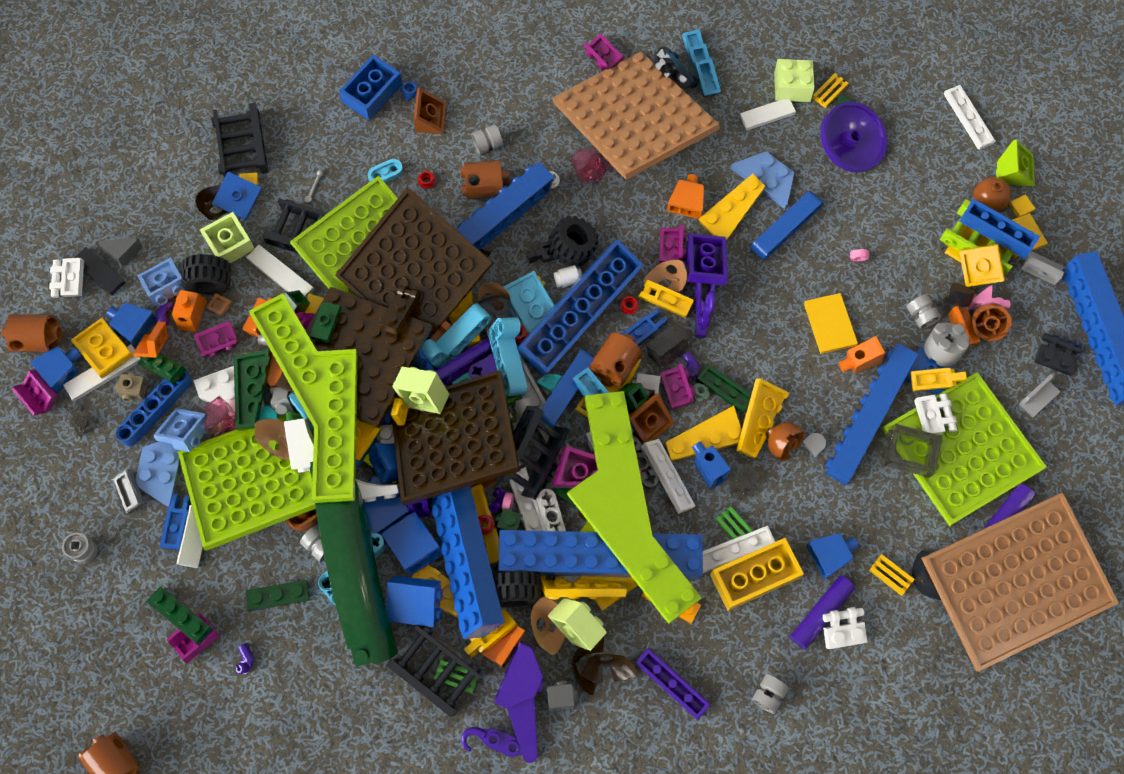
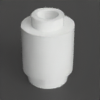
(567, 276)

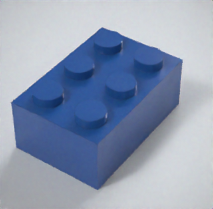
(371, 87)

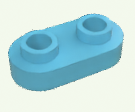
(384, 170)

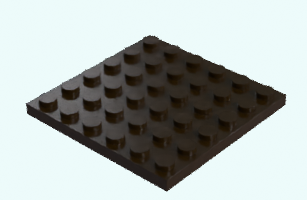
(417, 251)
(379, 351)
(461, 445)

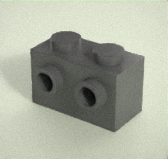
(561, 697)

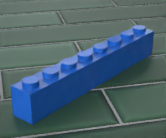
(871, 413)

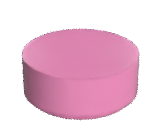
(859, 255)
(508, 501)

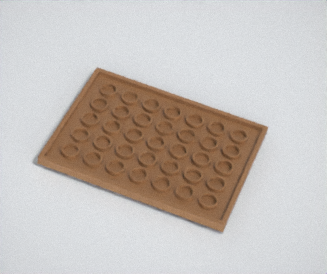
(635, 115)
(1019, 581)

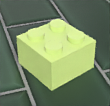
(794, 80)
(227, 238)
(421, 389)
(577, 623)

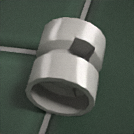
(487, 139)
(926, 313)
(312, 541)
(79, 548)
(774, 688)

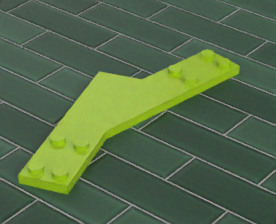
(327, 391)
(618, 510)

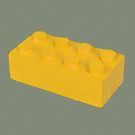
(756, 574)

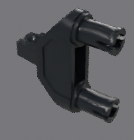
(668, 64)

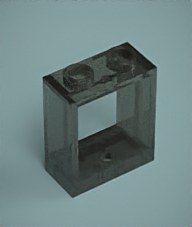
(932, 455)

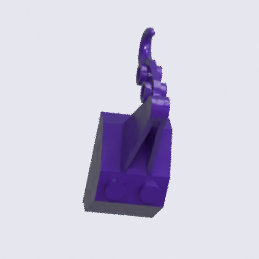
(705, 264)
(516, 694)

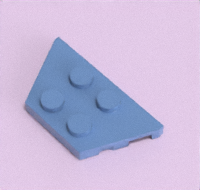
(771, 173)
(159, 471)

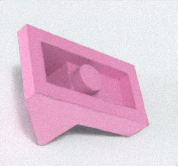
(986, 297)

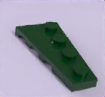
(249, 386)

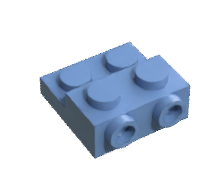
(162, 282)
(182, 429)

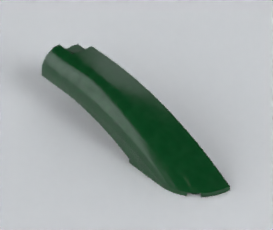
(355, 579)

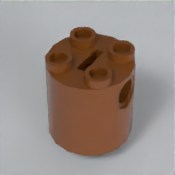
(490, 177)
(31, 332)
(616, 359)
(109, 756)

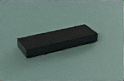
(100, 271)

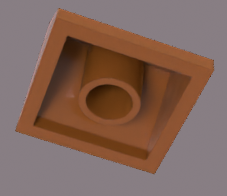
(429, 113)
(650, 419)

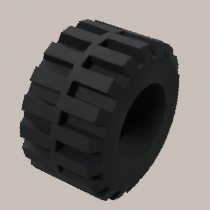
(579, 231)
(206, 274)
(517, 588)

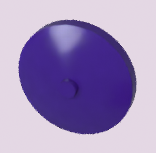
(853, 137)

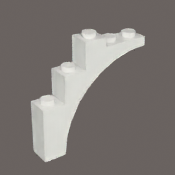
(301, 446)

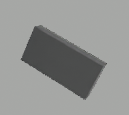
(128, 491)

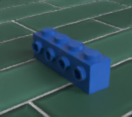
(999, 228)

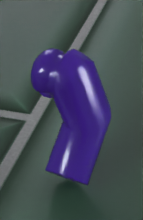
(162, 311)
(692, 364)
(497, 504)
(247, 659)

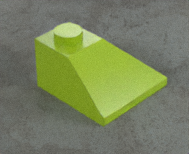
(1016, 165)

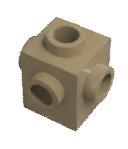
(131, 387)

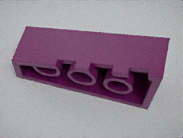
(574, 468)

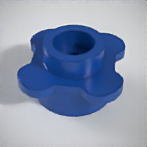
(409, 86)

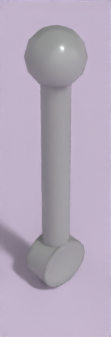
(308, 199)

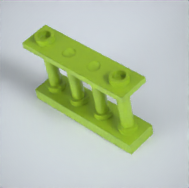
(953, 240)

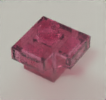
(588, 165)
(220, 417)

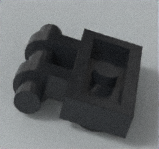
(1055, 359)

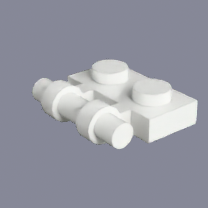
(71, 280)
(930, 414)
(844, 634)

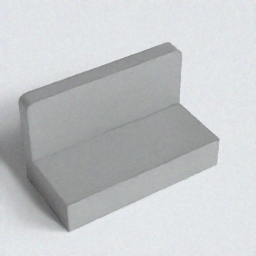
(1043, 268)
(1039, 397)

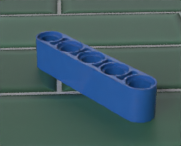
(786, 225)
(565, 389)
(144, 410)

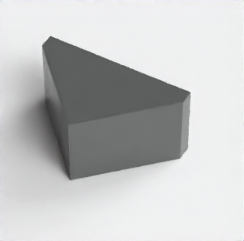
(121, 249)

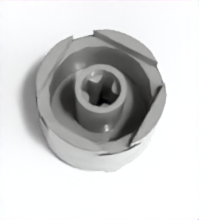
(946, 344)

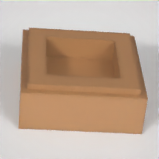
(219, 305)

